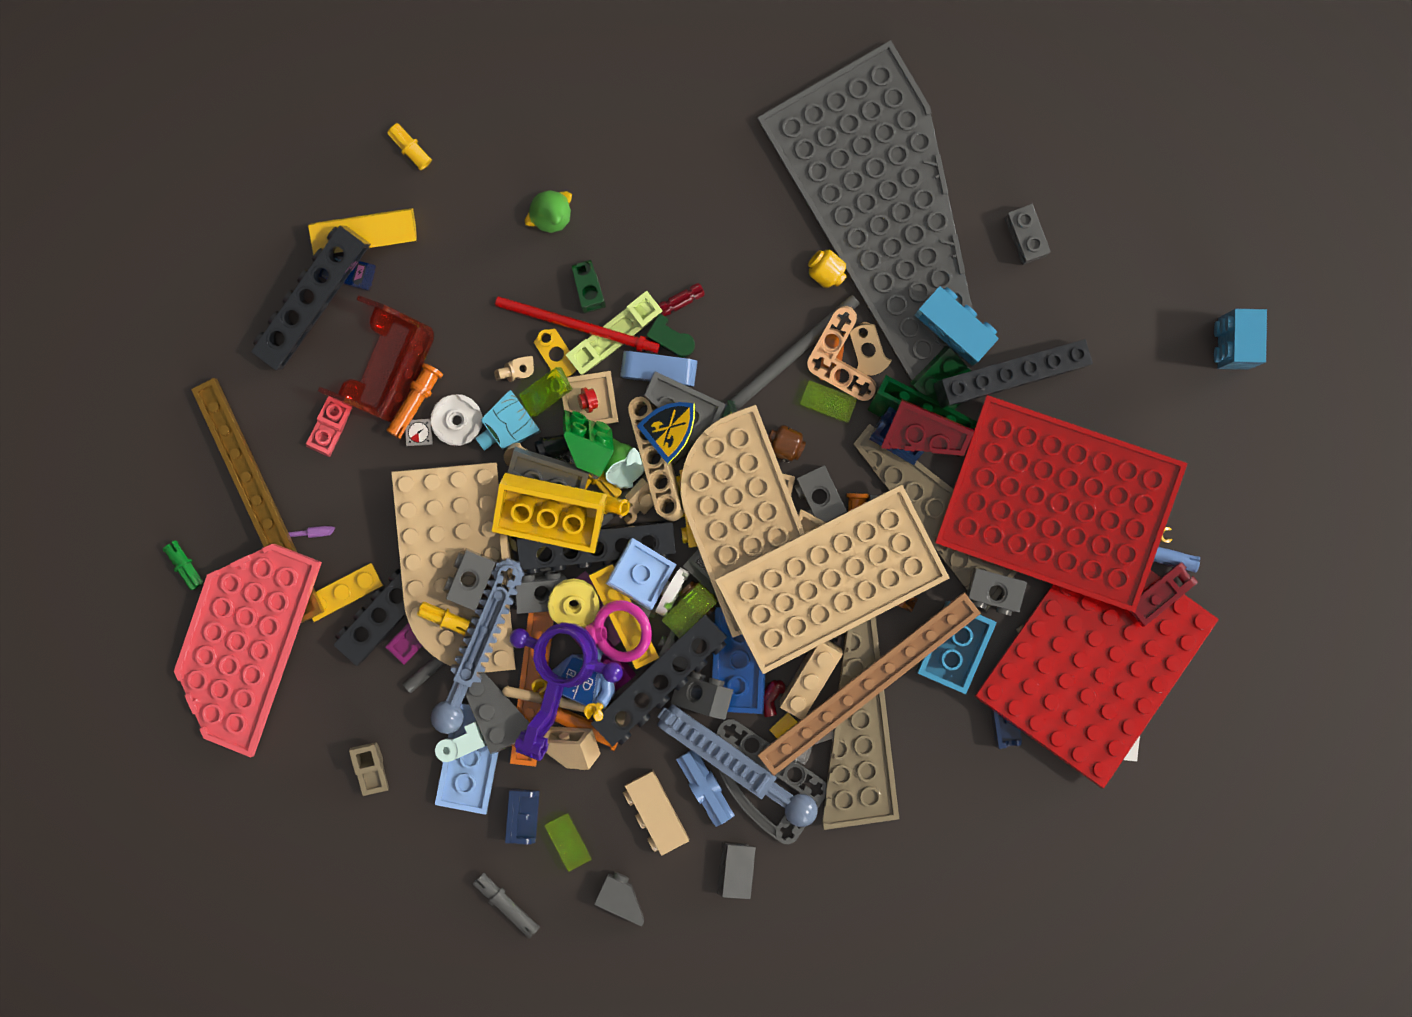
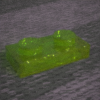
(545, 391)
(828, 401)
(689, 610)
(568, 842)

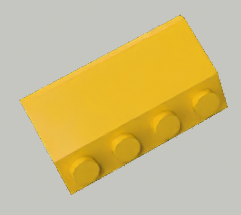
(549, 512)

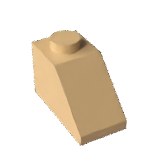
(572, 747)

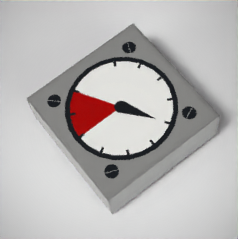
(419, 433)

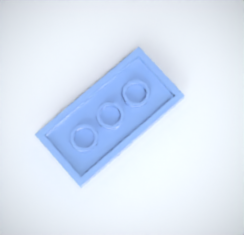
(468, 779)

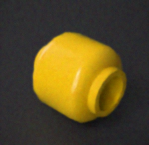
(827, 268)

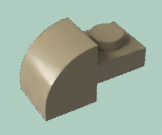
(369, 768)

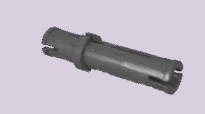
(505, 905)

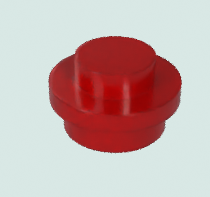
(587, 400)

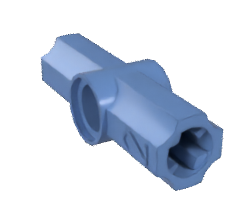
(705, 788)

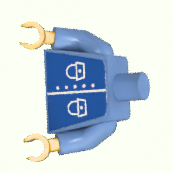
(593, 693)

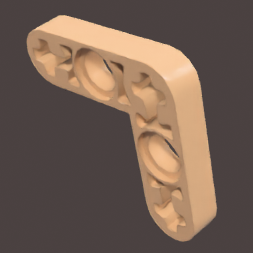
(830, 354)

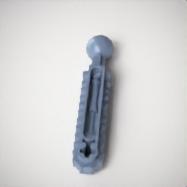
(448, 715)
(799, 809)

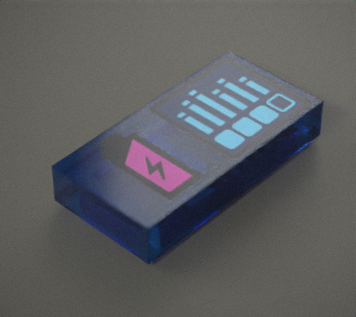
(360, 277)

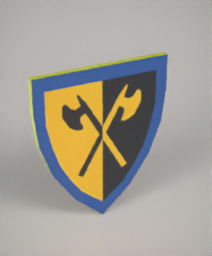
(669, 428)

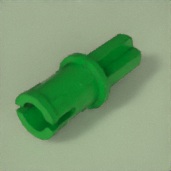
(183, 565)

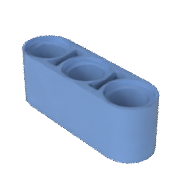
(643, 365)

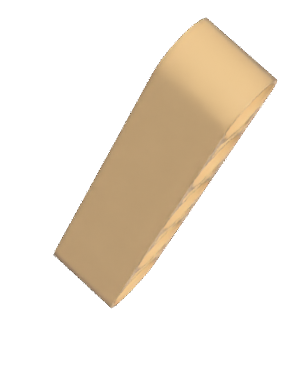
(656, 472)

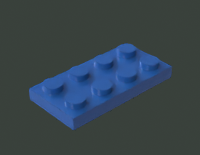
(739, 671)

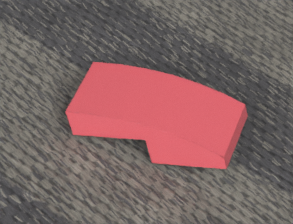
(329, 426)

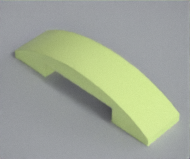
(629, 321)

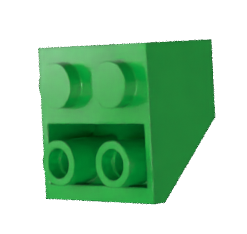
(588, 442)

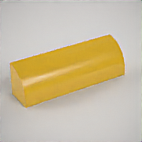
(377, 229)

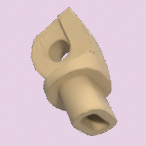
(512, 371)

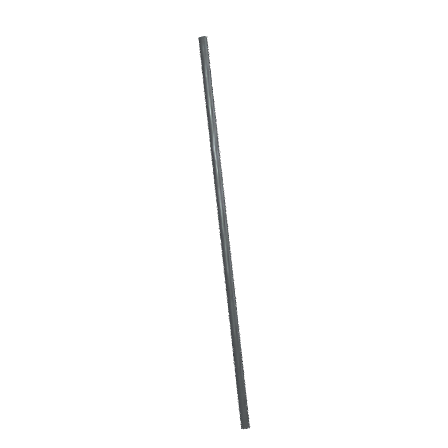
(740, 399)

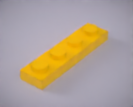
(624, 622)

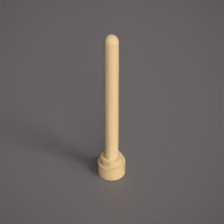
(564, 702)

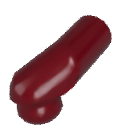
(771, 693)

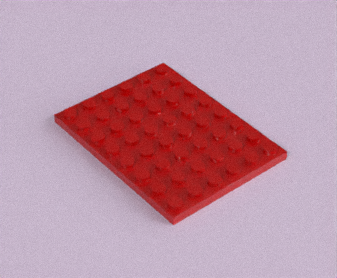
(1061, 503)
(1091, 676)

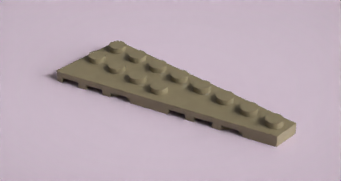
(930, 500)
(861, 763)

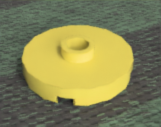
(577, 590)

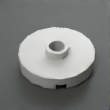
(443, 416)
(671, 591)

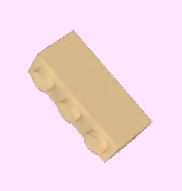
(810, 679)
(655, 813)

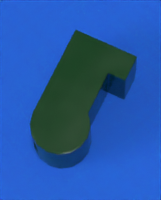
(588, 286)
(679, 344)

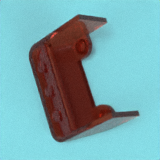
(392, 366)

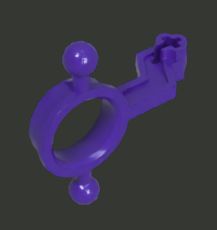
(532, 741)

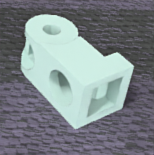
(451, 749)

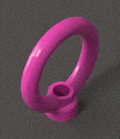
(599, 632)

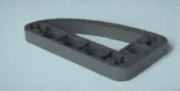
(745, 803)

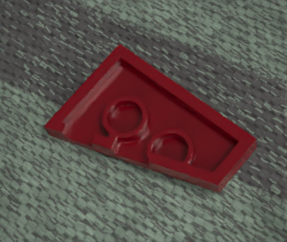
(925, 431)

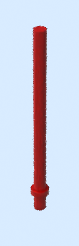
(640, 343)

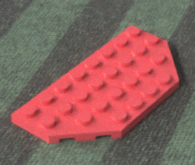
(243, 643)

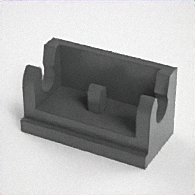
(736, 870)

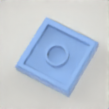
(640, 574)

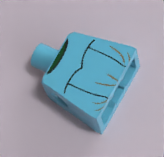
(507, 424)

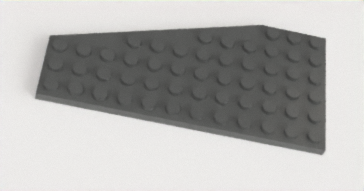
(878, 188)

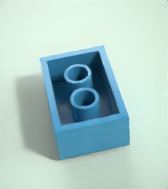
(957, 325)
(1241, 339)
(959, 656)

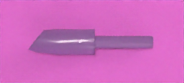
(314, 532)

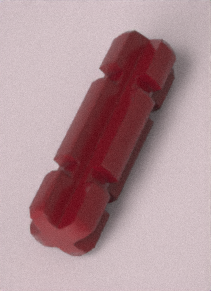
(681, 299)

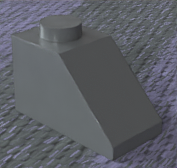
(620, 898)

